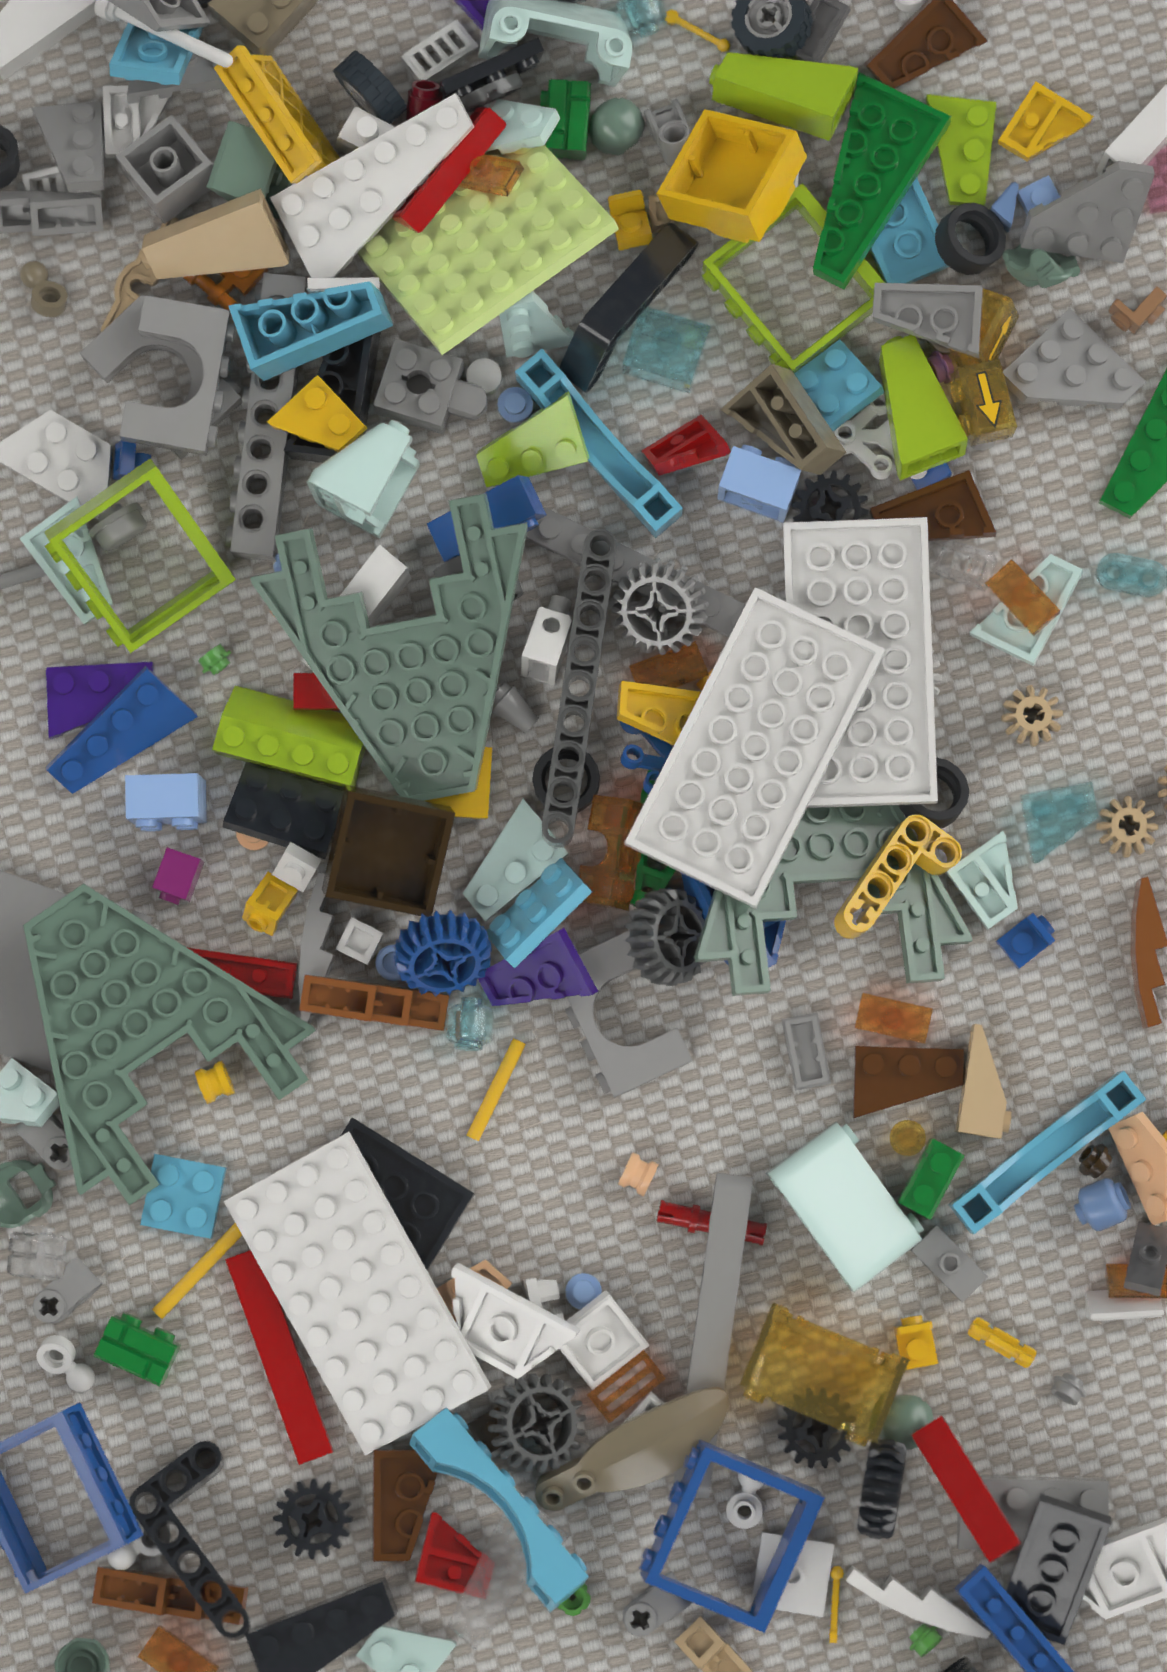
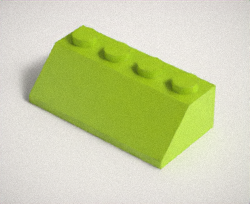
(297, 742)

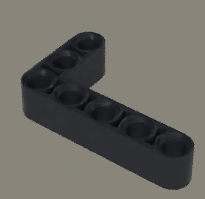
(623, 304)
(184, 1543)

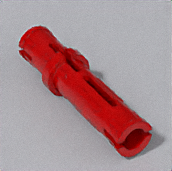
(699, 1220)

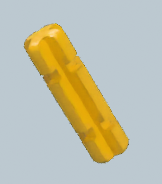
(1002, 1342)

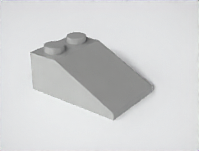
(165, 14)

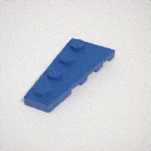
(126, 726)

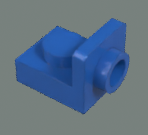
(1026, 939)

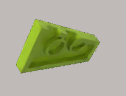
(965, 147)
(536, 446)

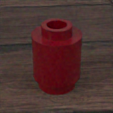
(422, 96)

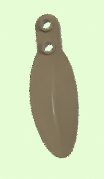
(637, 1449)

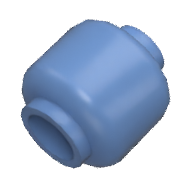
(1102, 1204)

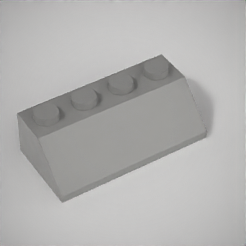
(1019, 1496)

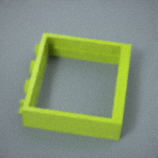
(757, 331)
(172, 610)

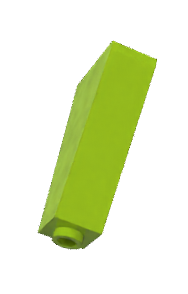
(786, 90)
(918, 412)

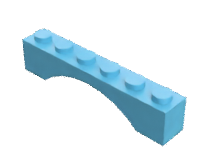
(608, 457)
(1046, 1151)
(451, 1450)

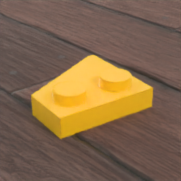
(1042, 123)
(319, 417)

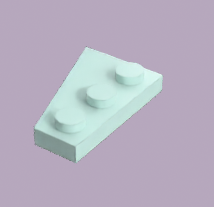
(531, 327)
(82, 548)
(1003, 630)
(512, 863)

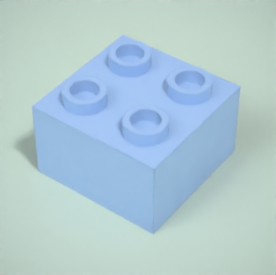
(758, 482)
(166, 800)

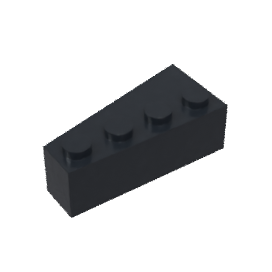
(351, 378)
(321, 1631)

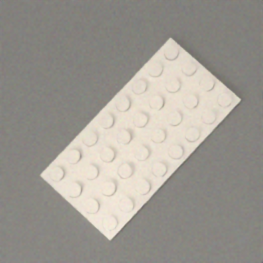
(877, 586)
(755, 747)
(357, 1293)

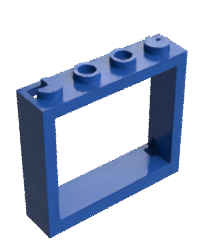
(100, 1487)
(784, 1558)

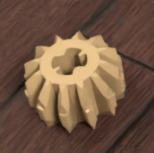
(1024, 704)
(1134, 817)

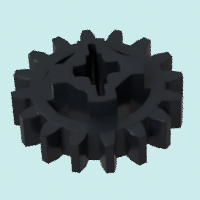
(823, 486)
(799, 1432)
(297, 1511)

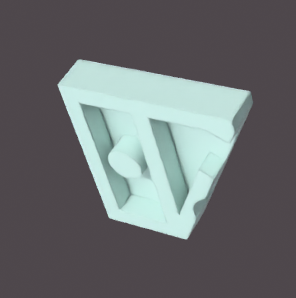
(526, 125)
(986, 881)
(25, 1096)
(404, 1651)

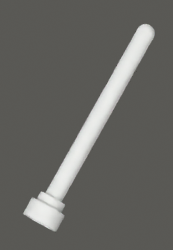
(110, 12)

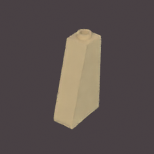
(218, 240)

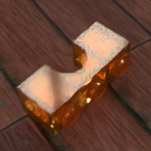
(615, 875)

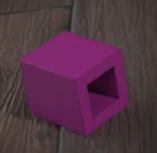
(177, 876)

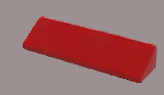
(449, 173)

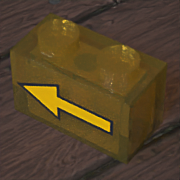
(997, 323)
(984, 402)

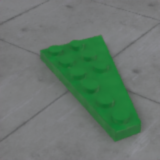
(878, 161)
(1144, 461)

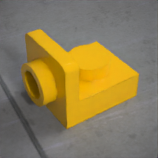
(631, 218)
(268, 904)
(916, 1341)

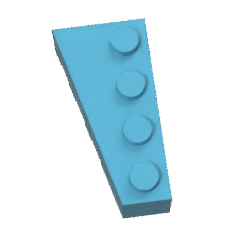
(307, 326)

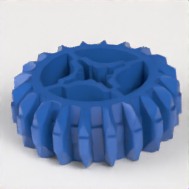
(442, 953)

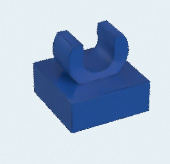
(126, 459)

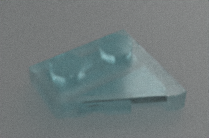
(1056, 815)

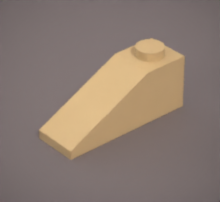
(982, 1098)

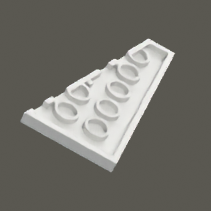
(355, 196)

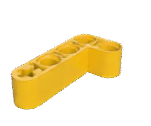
(888, 879)

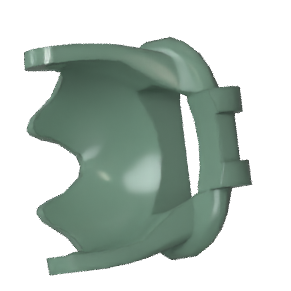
(1039, 267)
(12, 1209)

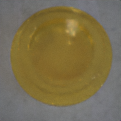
(907, 1138)

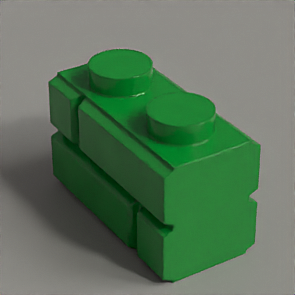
(573, 106)
(930, 1178)
(138, 1349)

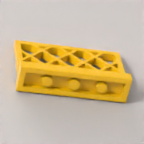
(277, 114)

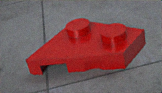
(686, 447)
(446, 1557)

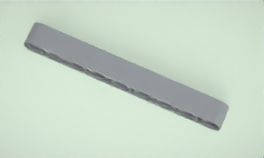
(718, 1293)

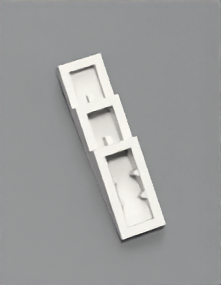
(928, 1607)

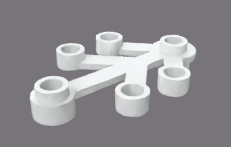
(859, 437)

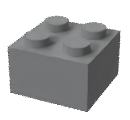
(166, 168)

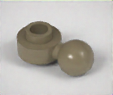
(47, 296)

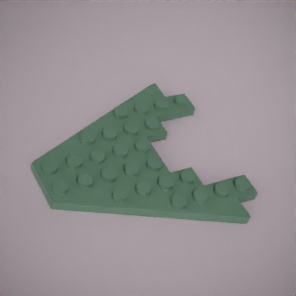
(415, 685)
(834, 847)
(117, 997)

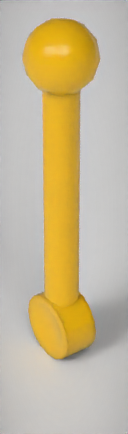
(673, 18)
(836, 1574)

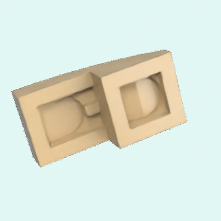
(709, 1649)

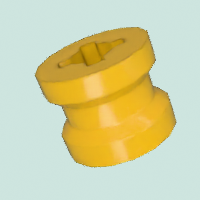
(214, 1082)

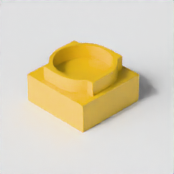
(732, 176)

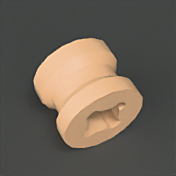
(638, 1174)

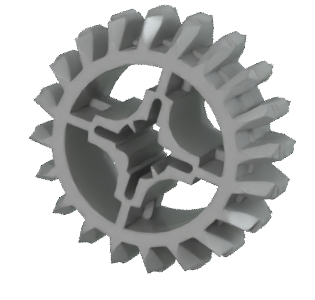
(686, 603)

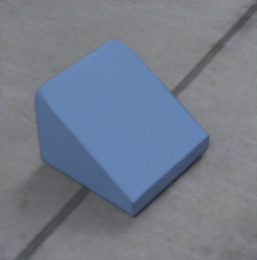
(1005, 206)

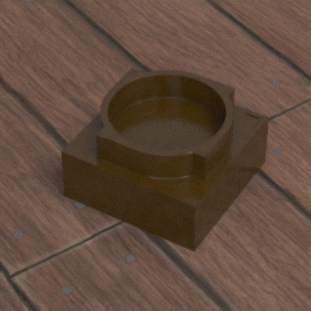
(388, 851)

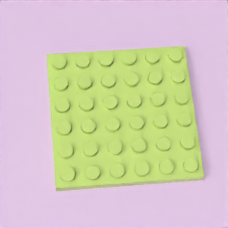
(487, 248)

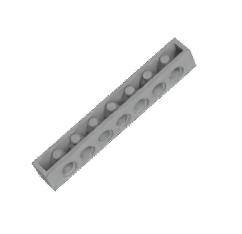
(261, 542)

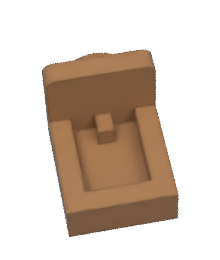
(1147, 311)

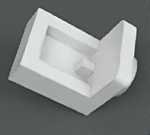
(296, 867)

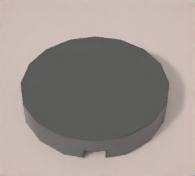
(492, 92)

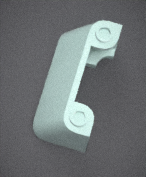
(601, 30)
(367, 477)
(845, 1206)

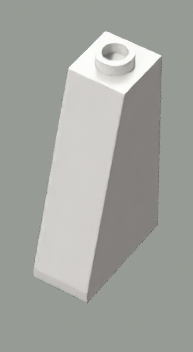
(35, 26)
(1141, 137)
(380, 581)

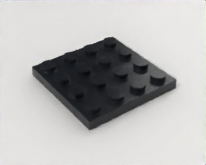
(420, 1195)

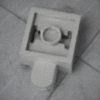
(426, 388)

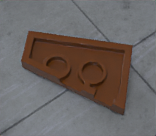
(927, 39)
(951, 509)
(901, 1075)
(399, 1501)

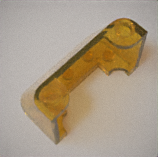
(822, 1375)

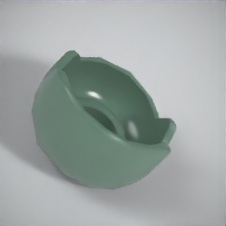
(616, 126)
(905, 1418)
(82, 1656)

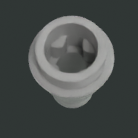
(513, 708)

